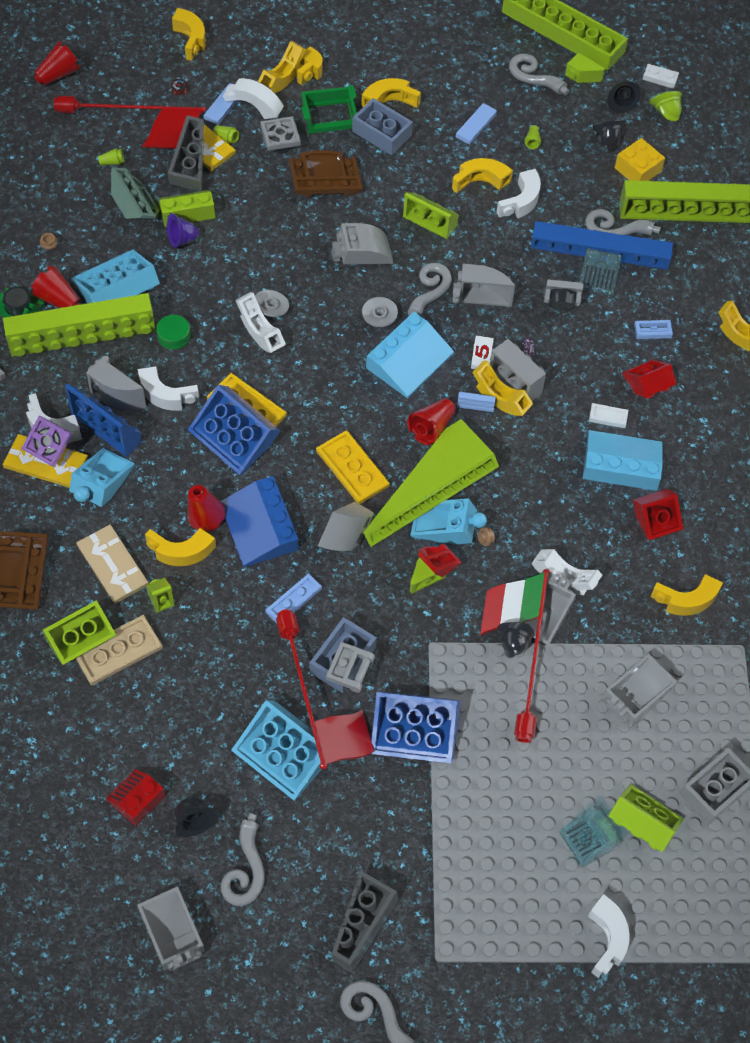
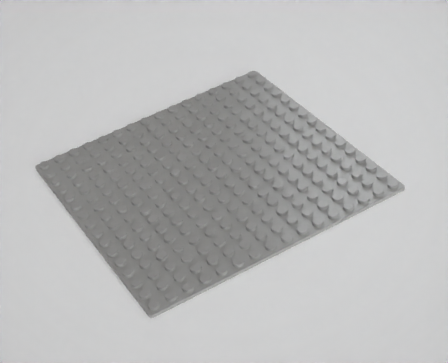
(499, 863)

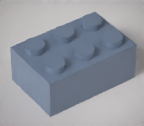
(382, 126)
(347, 633)

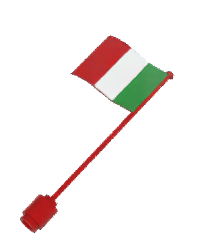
(520, 603)

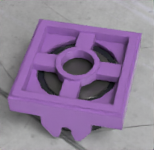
(49, 441)

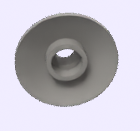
(272, 303)
(379, 306)

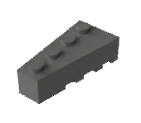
(187, 162)
(363, 919)

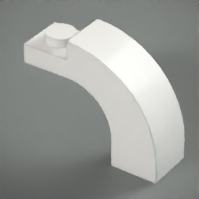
(257, 95)
(525, 202)
(260, 329)
(164, 396)
(69, 423)
(580, 579)
(615, 926)

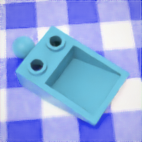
(100, 477)
(449, 522)

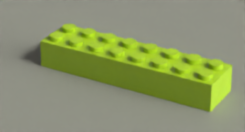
(569, 29)
(685, 201)
(79, 324)

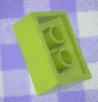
(189, 206)
(429, 214)
(78, 632)
(645, 818)

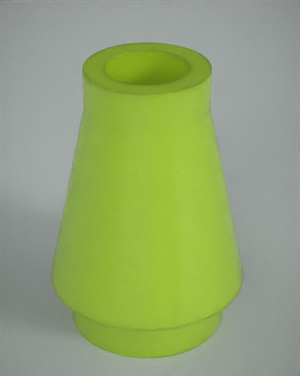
(228, 134)
(533, 137)
(113, 157)

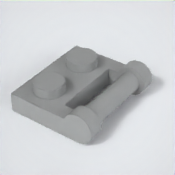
(344, 663)

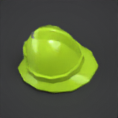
(668, 105)

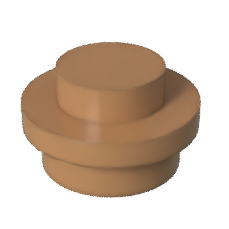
(48, 241)
(486, 536)

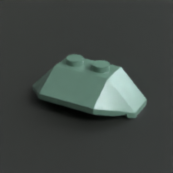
(131, 195)

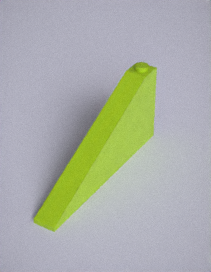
(447, 468)

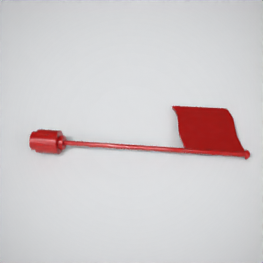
(166, 126)
(335, 736)

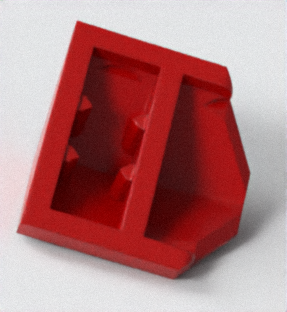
(439, 559)

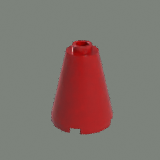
(56, 65)
(54, 289)
(431, 421)
(204, 509)

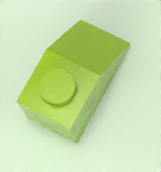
(584, 70)
(422, 577)
(160, 594)

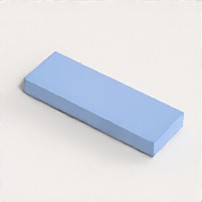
(219, 109)
(476, 123)
(295, 597)

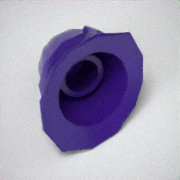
(180, 231)

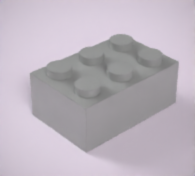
(517, 369)
(717, 786)

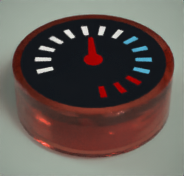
(179, 86)

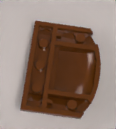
(325, 173)
(22, 569)

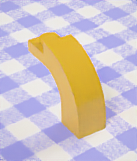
(191, 25)
(285, 71)
(391, 89)
(482, 170)
(734, 326)
(507, 399)
(181, 553)
(689, 602)

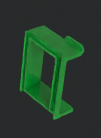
(324, 98)

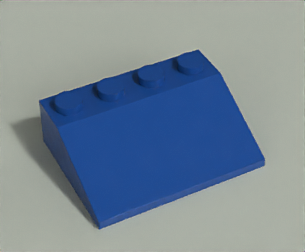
(103, 421)
(233, 429)
(260, 522)
(415, 726)

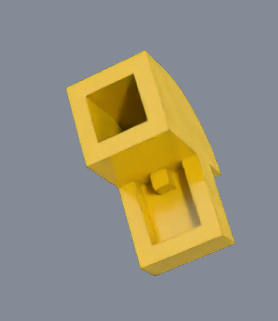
(311, 66)

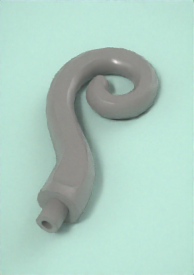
(552, 82)
(640, 226)
(421, 301)
(247, 840)
(392, 1028)

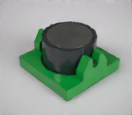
(18, 302)

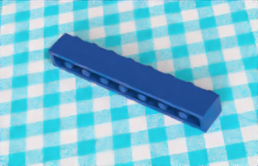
(577, 240)

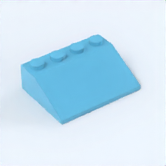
(117, 278)
(409, 355)
(623, 460)
(280, 749)

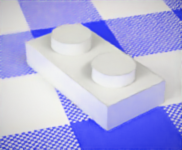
(660, 76)

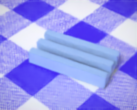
(653, 332)
(476, 402)

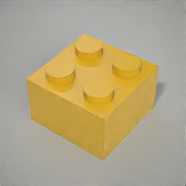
(639, 161)

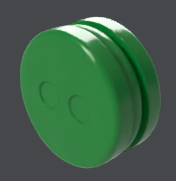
(173, 332)

